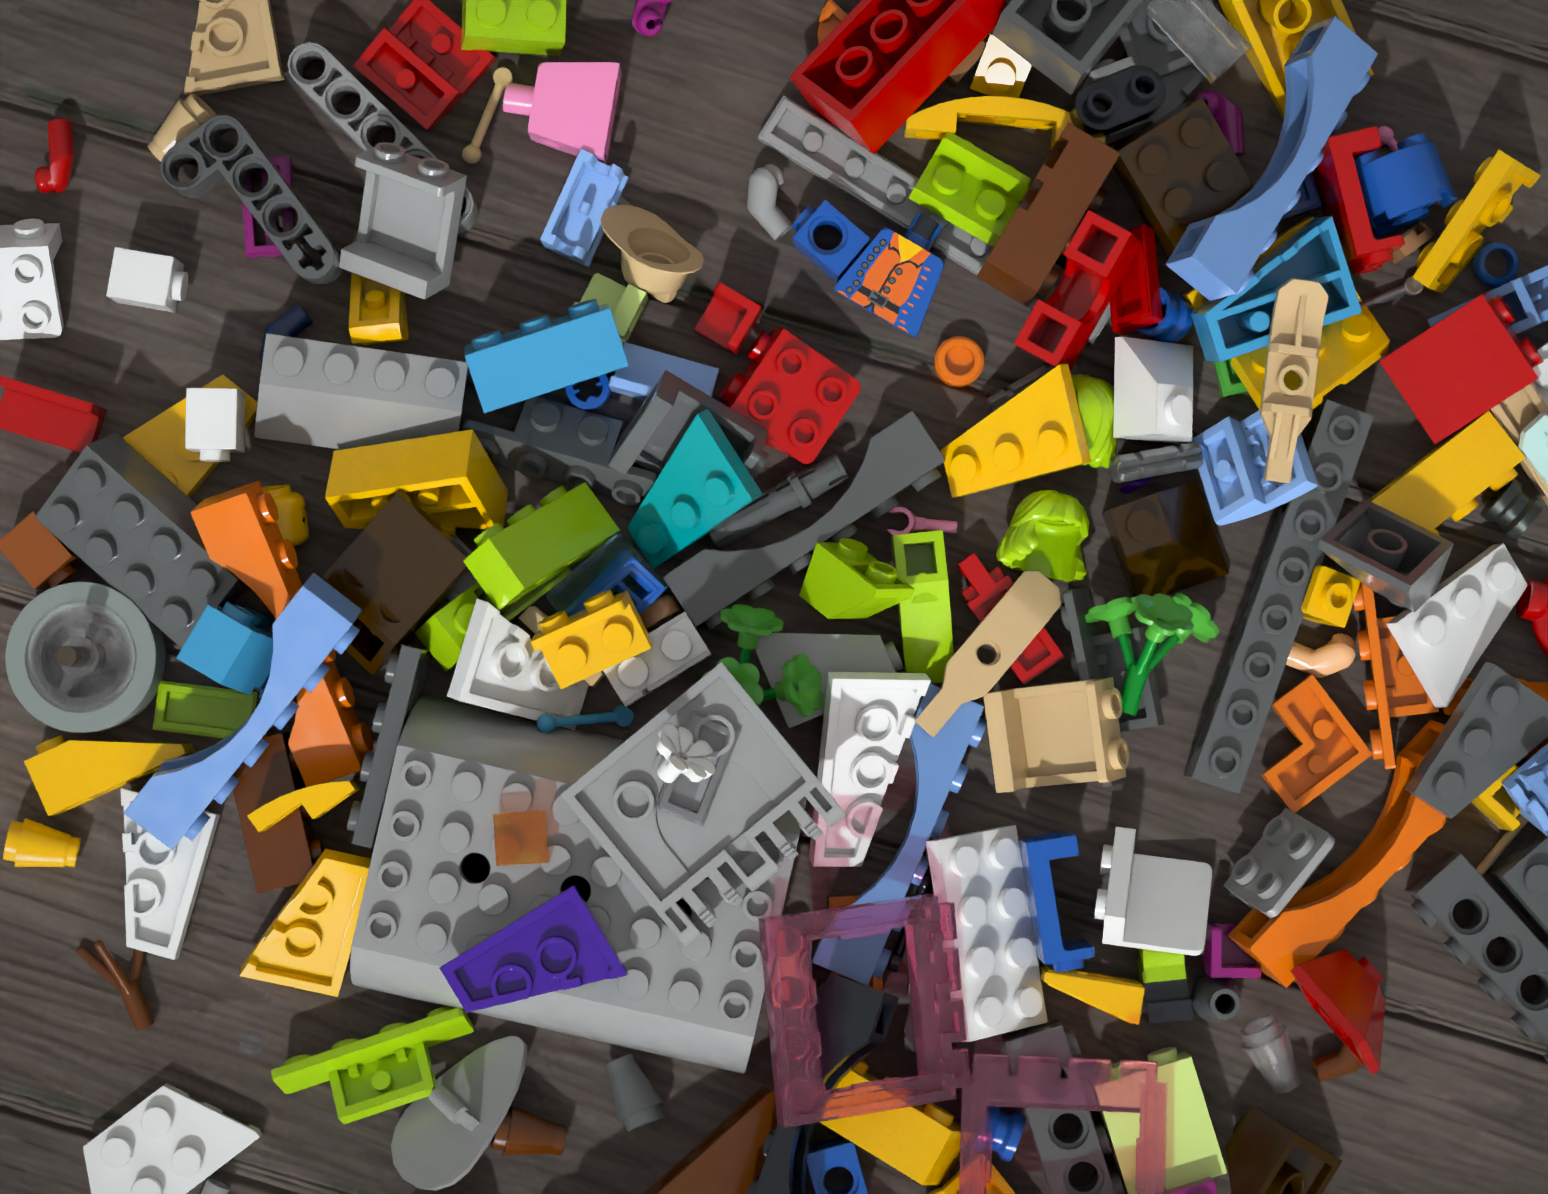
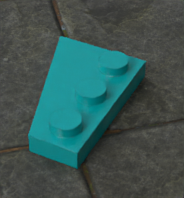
(693, 492)

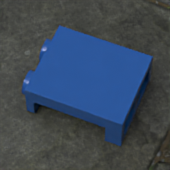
(1035, 857)

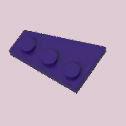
(535, 955)

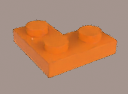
(1325, 748)

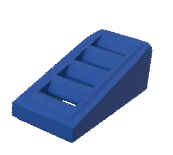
(611, 576)

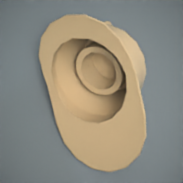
(651, 251)

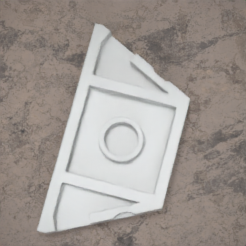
(164, 1146)

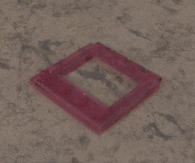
(793, 1018)
(1087, 1089)

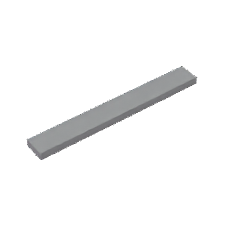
(873, 183)

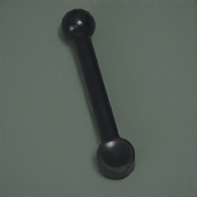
(896, 958)

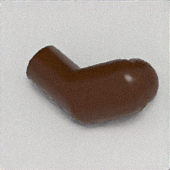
(1335, 1064)

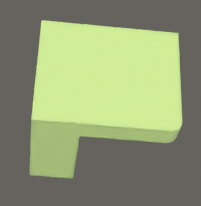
(624, 302)

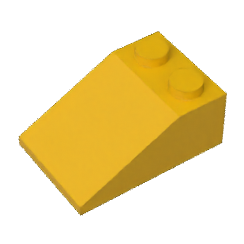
(1274, 31)

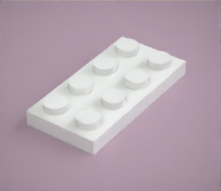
(994, 929)

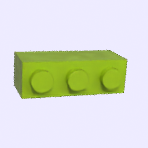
(539, 543)

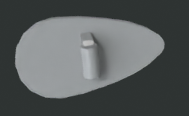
(452, 1127)

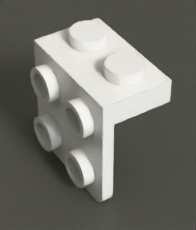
(28, 280)
(1152, 899)

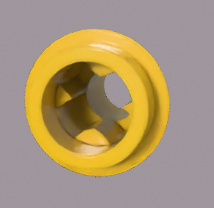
(40, 846)

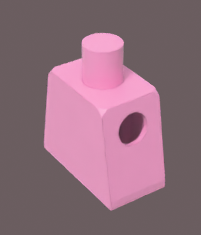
(569, 105)

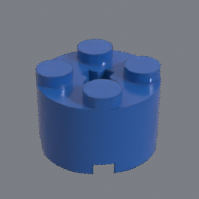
(1403, 184)

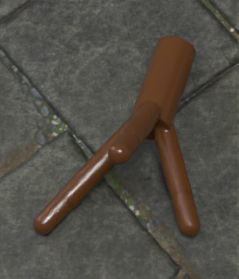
(128, 988)

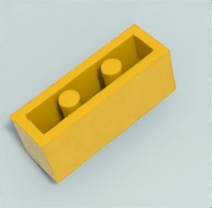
(1453, 475)

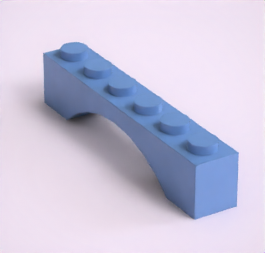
(1320, 82)
(302, 638)
(936, 772)

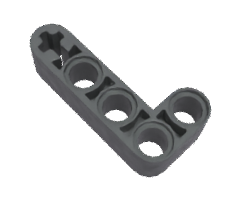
(264, 205)

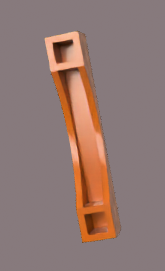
(245, 539)
(1323, 909)

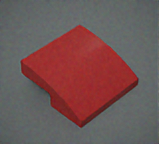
(423, 63)

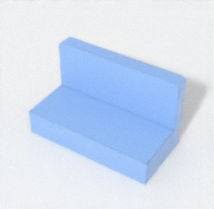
(648, 366)

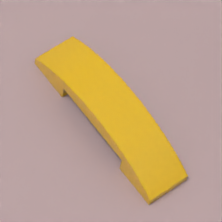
(987, 110)

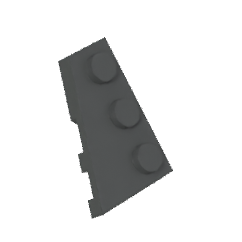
(1481, 741)

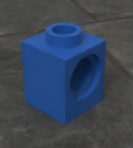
(835, 261)
(831, 1154)

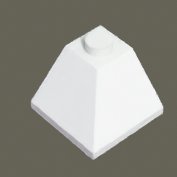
(1153, 391)

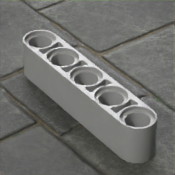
(369, 116)

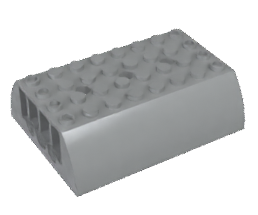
(421, 910)

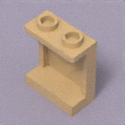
(1056, 734)

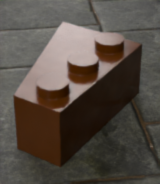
(1049, 216)

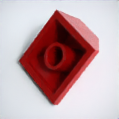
(1348, 1001)

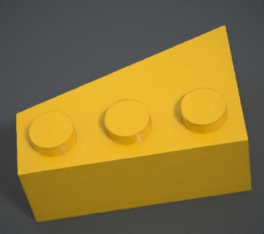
(440, 473)
(913, 1139)

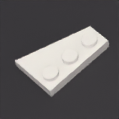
(161, 884)

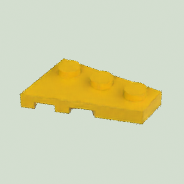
(1483, 207)
(1344, 353)
(1020, 440)
(315, 928)

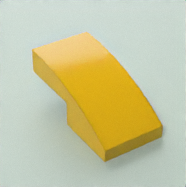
(315, 799)

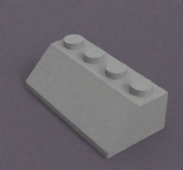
(354, 394)

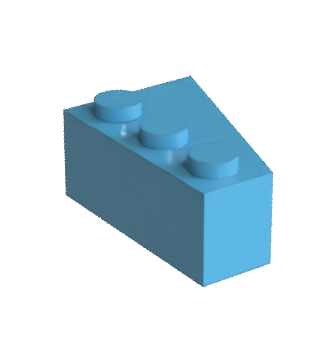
(1243, 321)
(544, 355)
(231, 647)

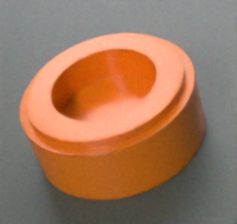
(958, 361)

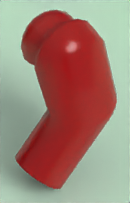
(61, 158)

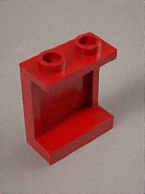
(1343, 200)
(1463, 366)

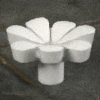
(683, 755)

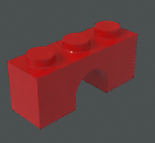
(1093, 272)

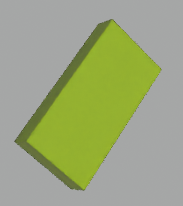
(202, 709)

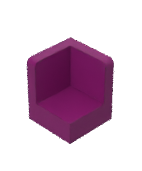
(1223, 957)

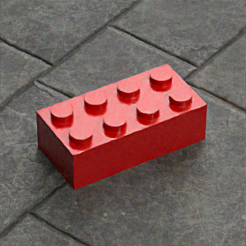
(890, 61)

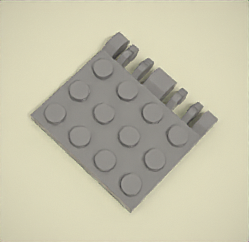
(672, 855)

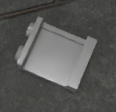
(406, 221)

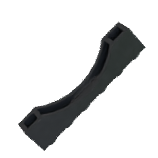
(851, 1027)

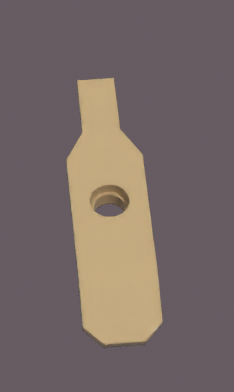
(1295, 347)
(1008, 631)

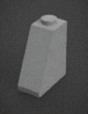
(827, 654)

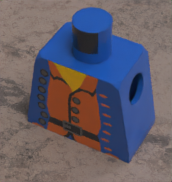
(897, 275)

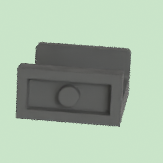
(666, 418)

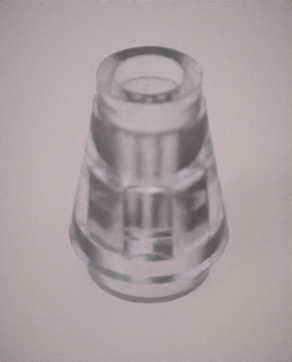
(1271, 1052)

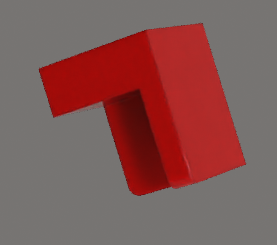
(728, 319)

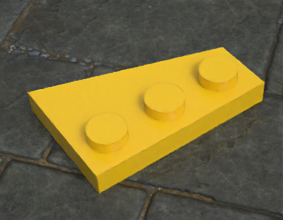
(163, 442)

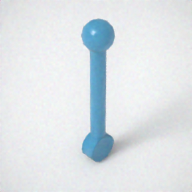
(621, 715)

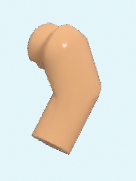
(1325, 660)

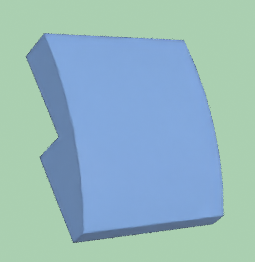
(1235, 470)

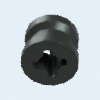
(1512, 509)

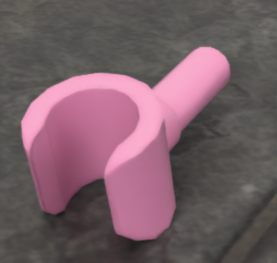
(922, 524)

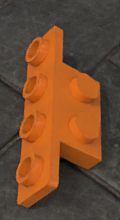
(1394, 685)

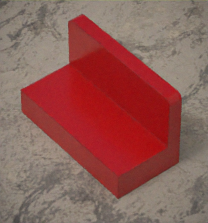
(49, 415)

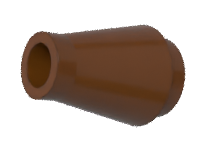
(528, 1135)

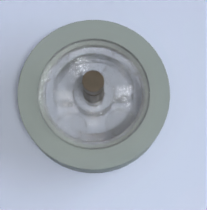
(84, 658)

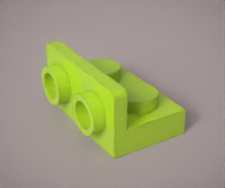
(970, 188)

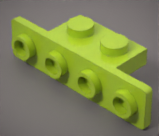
(377, 1070)

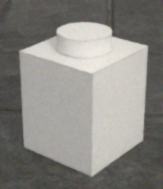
(147, 280)
(215, 422)

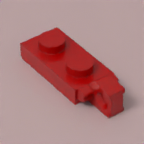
(983, 595)

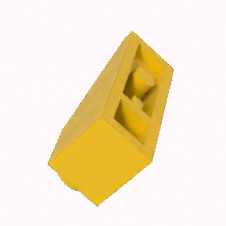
(86, 769)

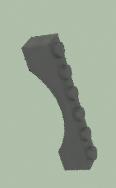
(893, 462)

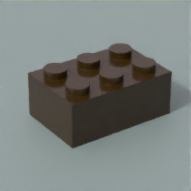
(1180, 172)

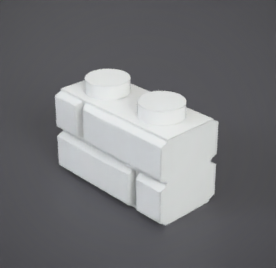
(673, 652)

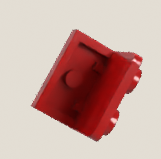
(791, 393)

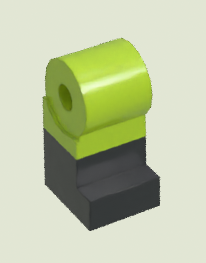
(1165, 986)

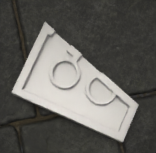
(1458, 622)
(506, 673)

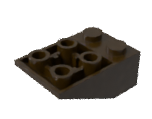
(397, 578)

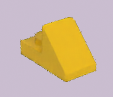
(376, 312)

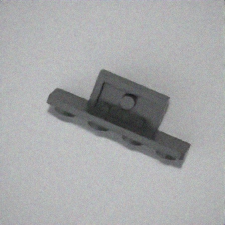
(566, 448)
(1102, 657)

